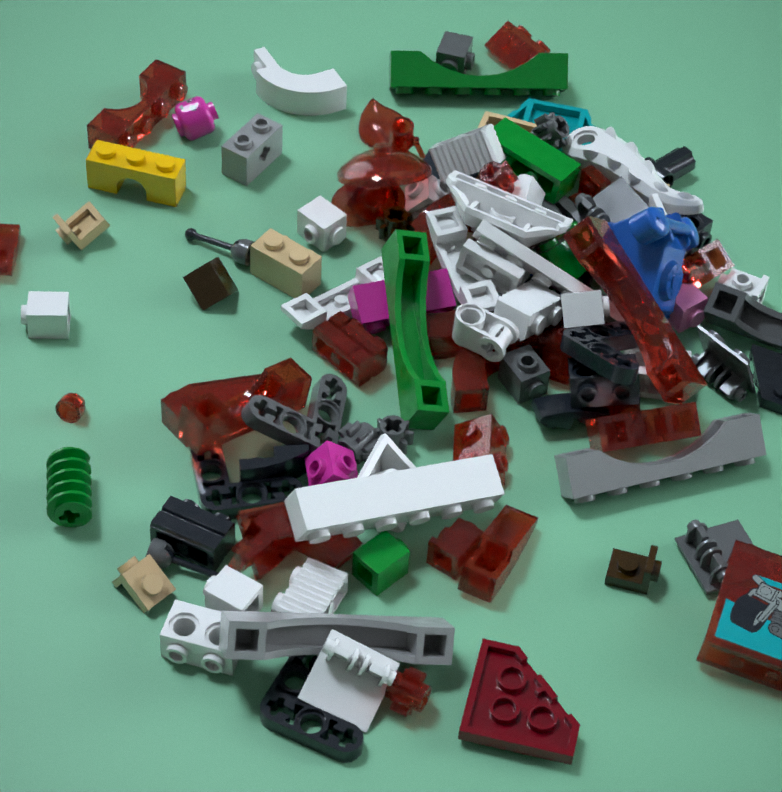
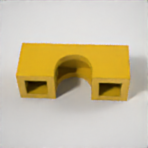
(158, 173)

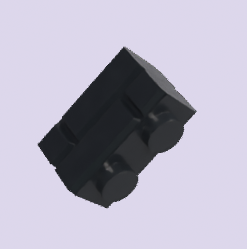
(194, 532)

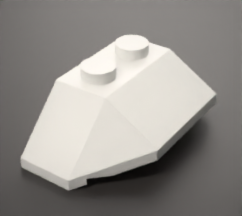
(507, 212)

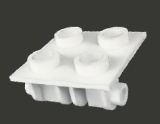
(348, 680)

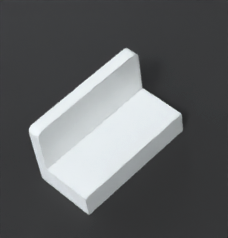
(487, 265)

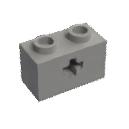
(251, 149)

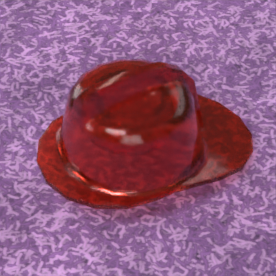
(366, 204)

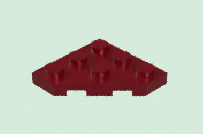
(516, 707)

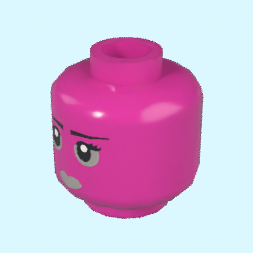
(194, 118)

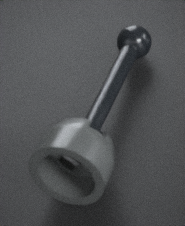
(239, 250)
(164, 556)

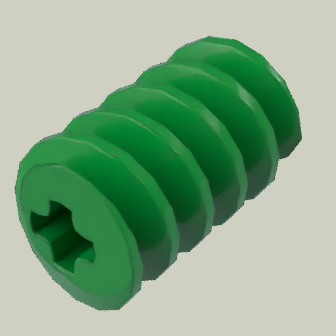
(69, 487)

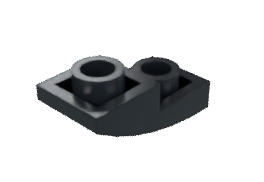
(556, 411)
(286, 461)

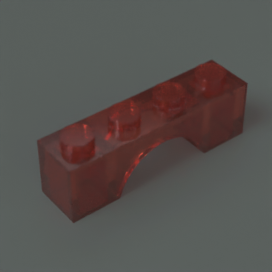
(160, 90)
(210, 423)

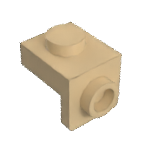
(82, 226)
(144, 582)

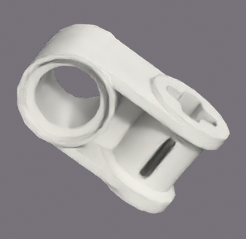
(482, 331)

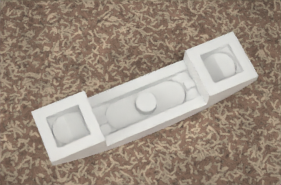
(448, 237)
(310, 311)

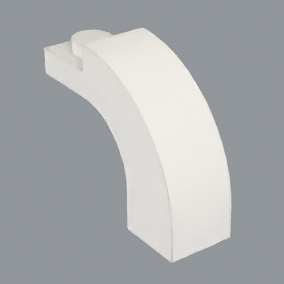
(297, 93)

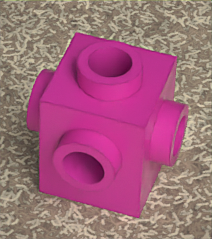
(330, 464)

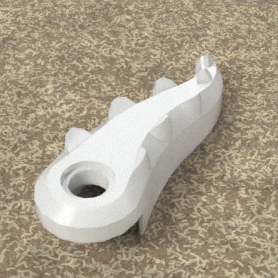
(618, 158)

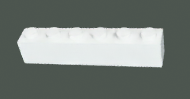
(393, 498)

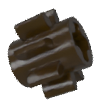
(393, 218)

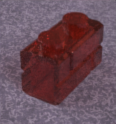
(350, 348)

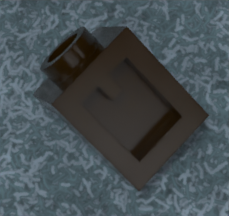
(633, 570)

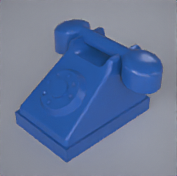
(657, 250)

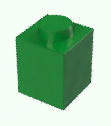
(380, 562)

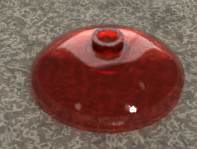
(384, 168)

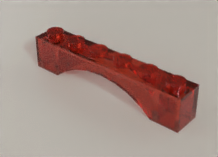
(662, 351)

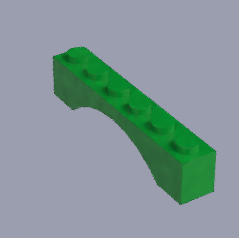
(416, 71)
(419, 383)

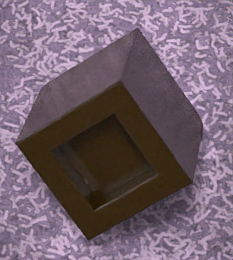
(210, 283)

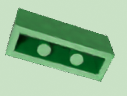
(534, 157)

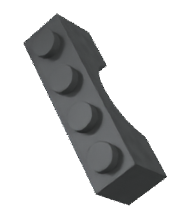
(743, 315)

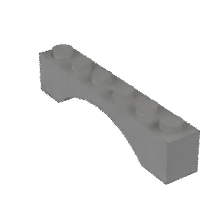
(724, 441)
(282, 634)

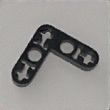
(600, 350)
(224, 491)
(283, 697)

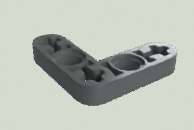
(307, 426)

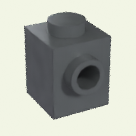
(456, 52)
(524, 374)

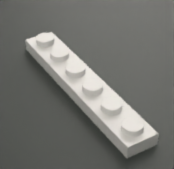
(542, 270)

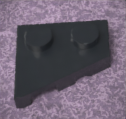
(767, 377)

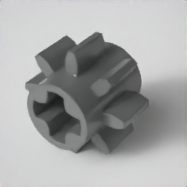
(551, 129)
(396, 430)
(359, 438)

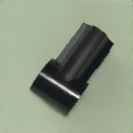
(674, 164)

